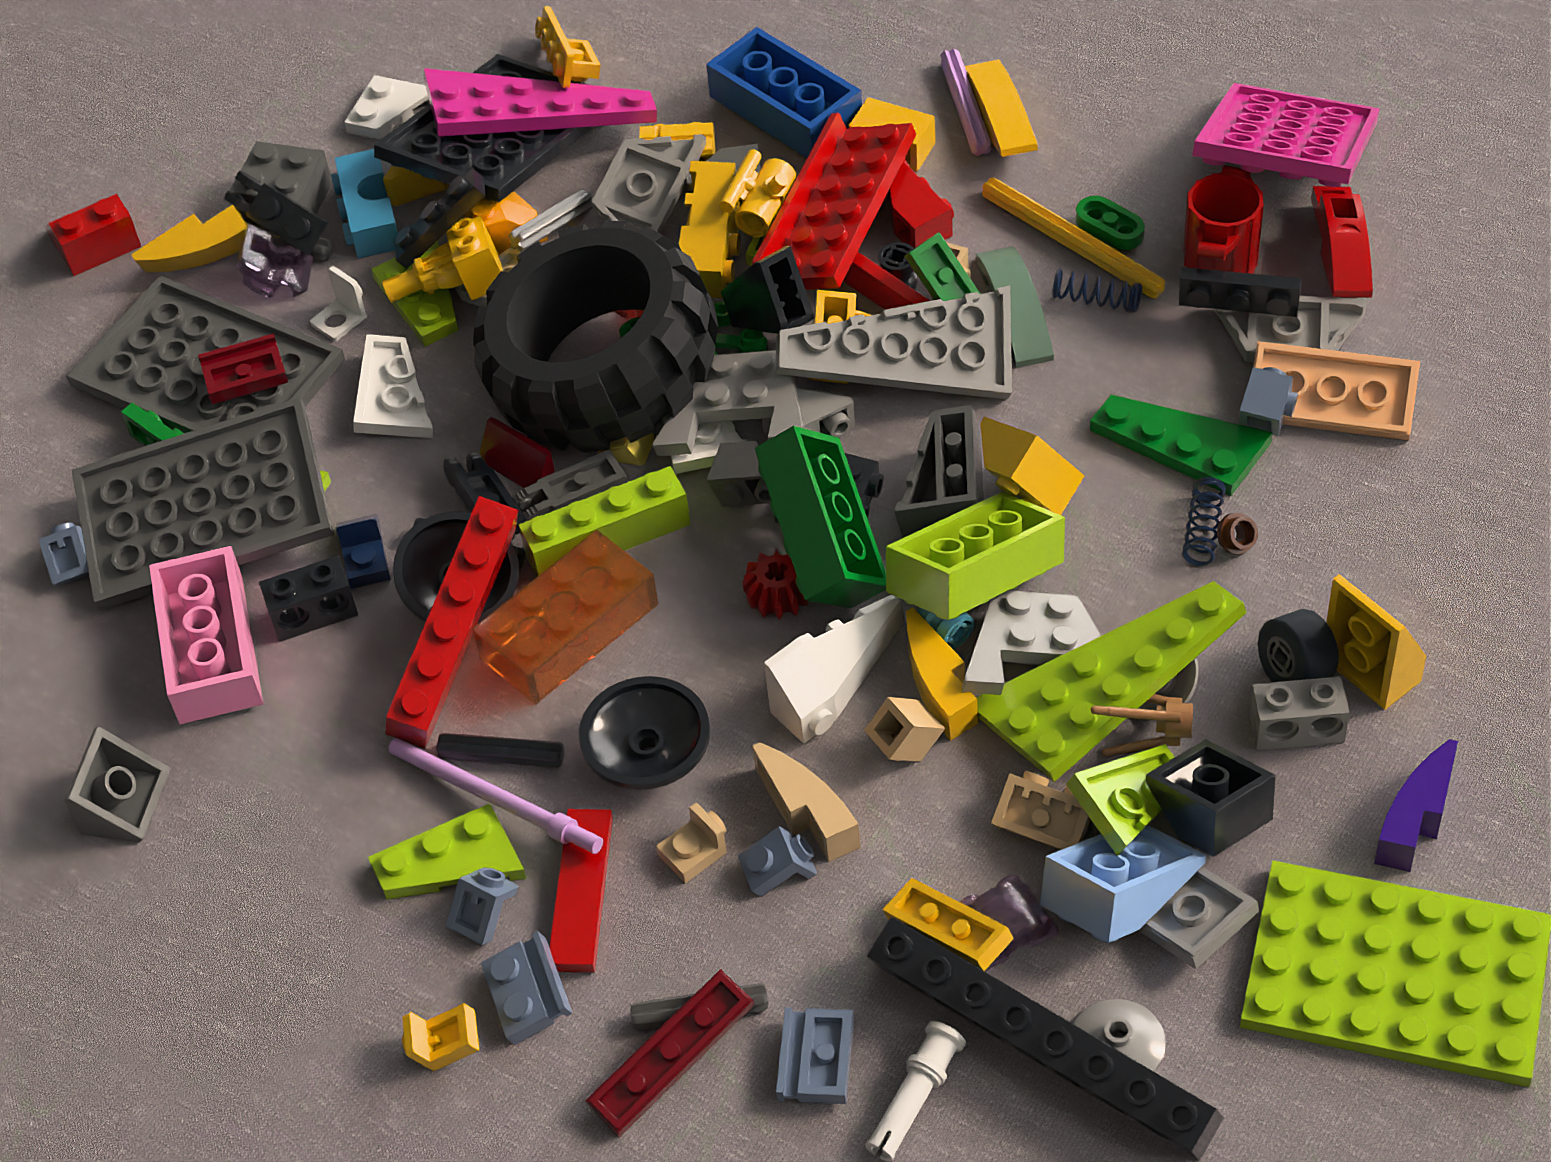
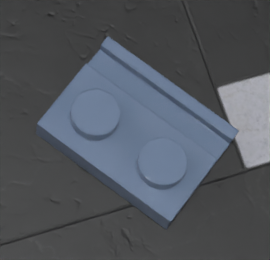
(526, 988)
(815, 1055)

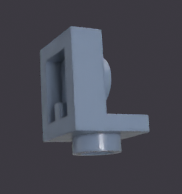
(64, 554)
(479, 903)

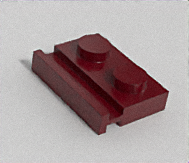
(242, 368)

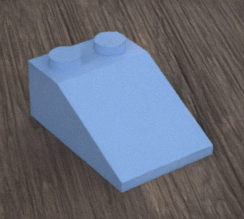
(1115, 892)

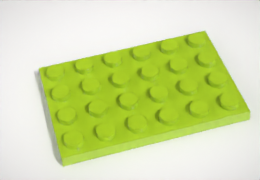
(1399, 973)

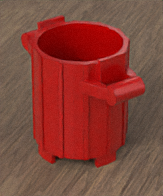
(1224, 222)

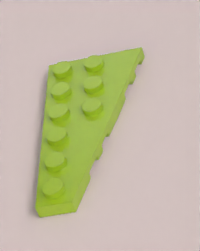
(1049, 707)

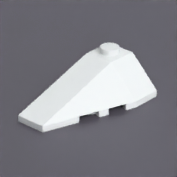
(819, 675)

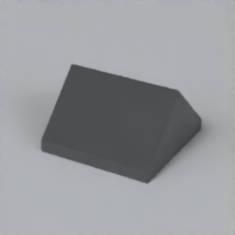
(115, 789)

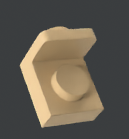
(694, 844)

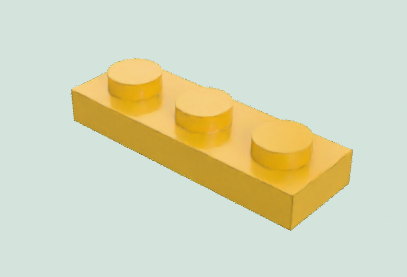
(949, 923)

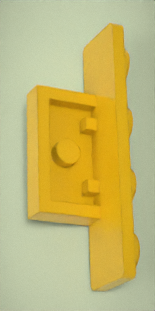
(568, 57)

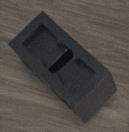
(308, 598)

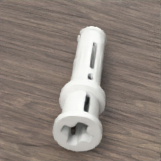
(925, 1072)

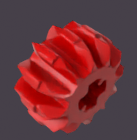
(772, 585)

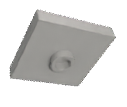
(1200, 917)

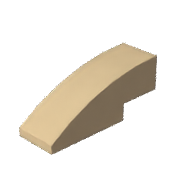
(807, 802)

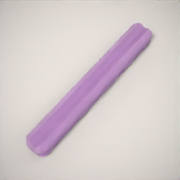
(965, 102)

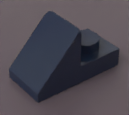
(363, 551)

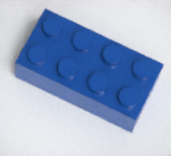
(780, 89)

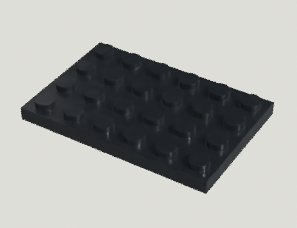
(501, 157)

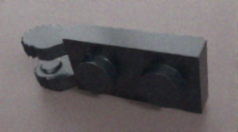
(279, 214)
(478, 482)

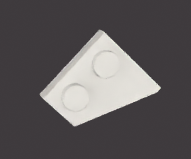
(384, 106)

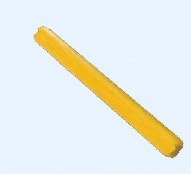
(1073, 237)

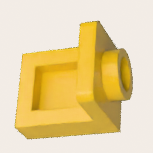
(441, 1038)

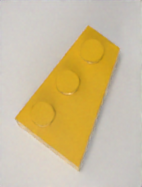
(711, 233)

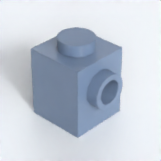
(1267, 400)

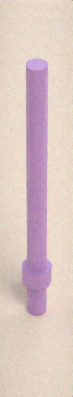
(558, 826)

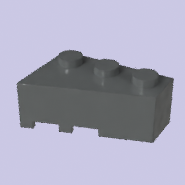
(946, 471)

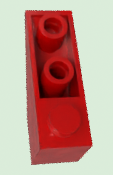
(917, 209)

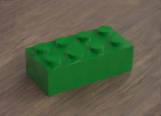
(821, 517)

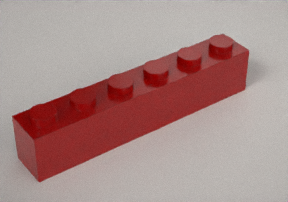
(451, 622)

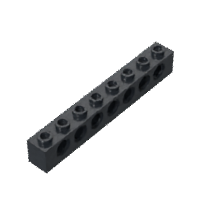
(1047, 1038)

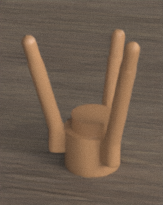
(1171, 718)

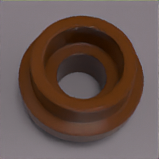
(1245, 533)

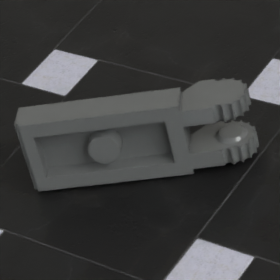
(570, 485)

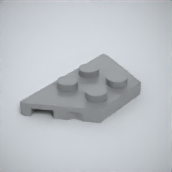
(647, 180)
(1319, 325)

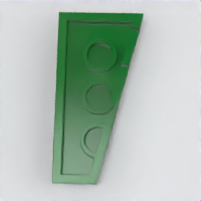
(1183, 440)

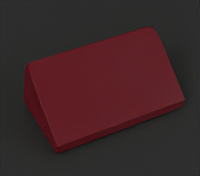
(514, 454)

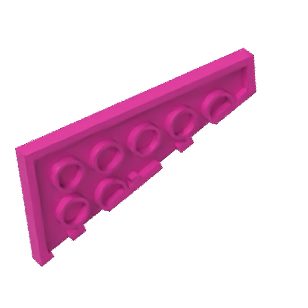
(496, 104)

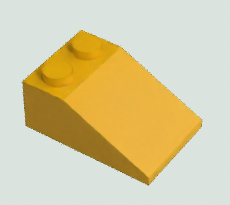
(1372, 645)

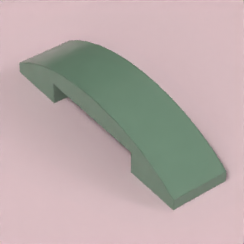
(1029, 329)

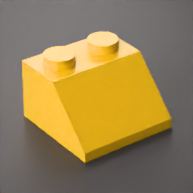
(1028, 466)

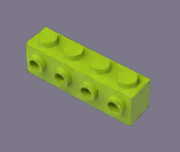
(622, 513)

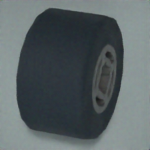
(1297, 647)

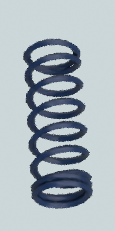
(1134, 299)
(1206, 496)

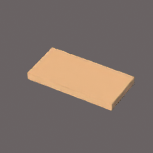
(1346, 389)

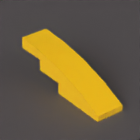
(1001, 108)

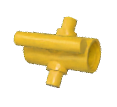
(760, 193)

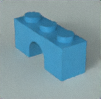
(364, 204)

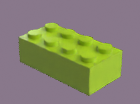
(975, 555)

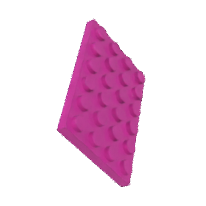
(1287, 134)

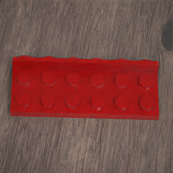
(837, 198)

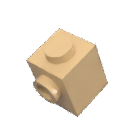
(904, 729)

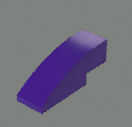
(1416, 809)

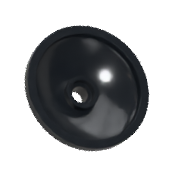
(426, 556)
(643, 715)

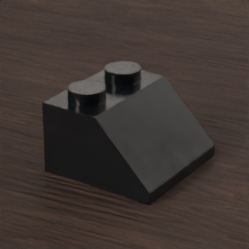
(1213, 796)

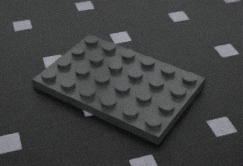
(156, 364)
(213, 488)

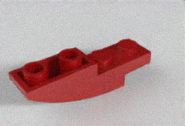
(1344, 241)

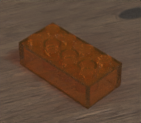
(566, 616)

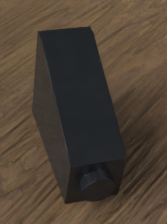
(769, 295)

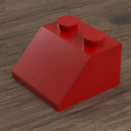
(94, 234)

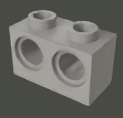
(1299, 713)

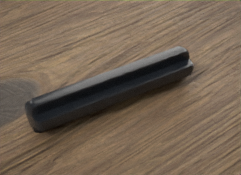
(500, 750)

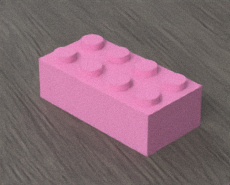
(205, 635)

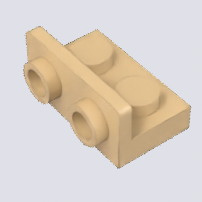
(1040, 812)

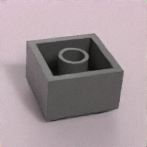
(290, 169)

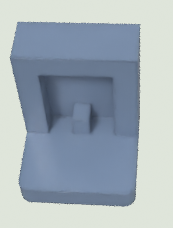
(776, 859)

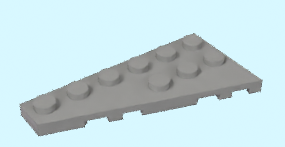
(920, 346)

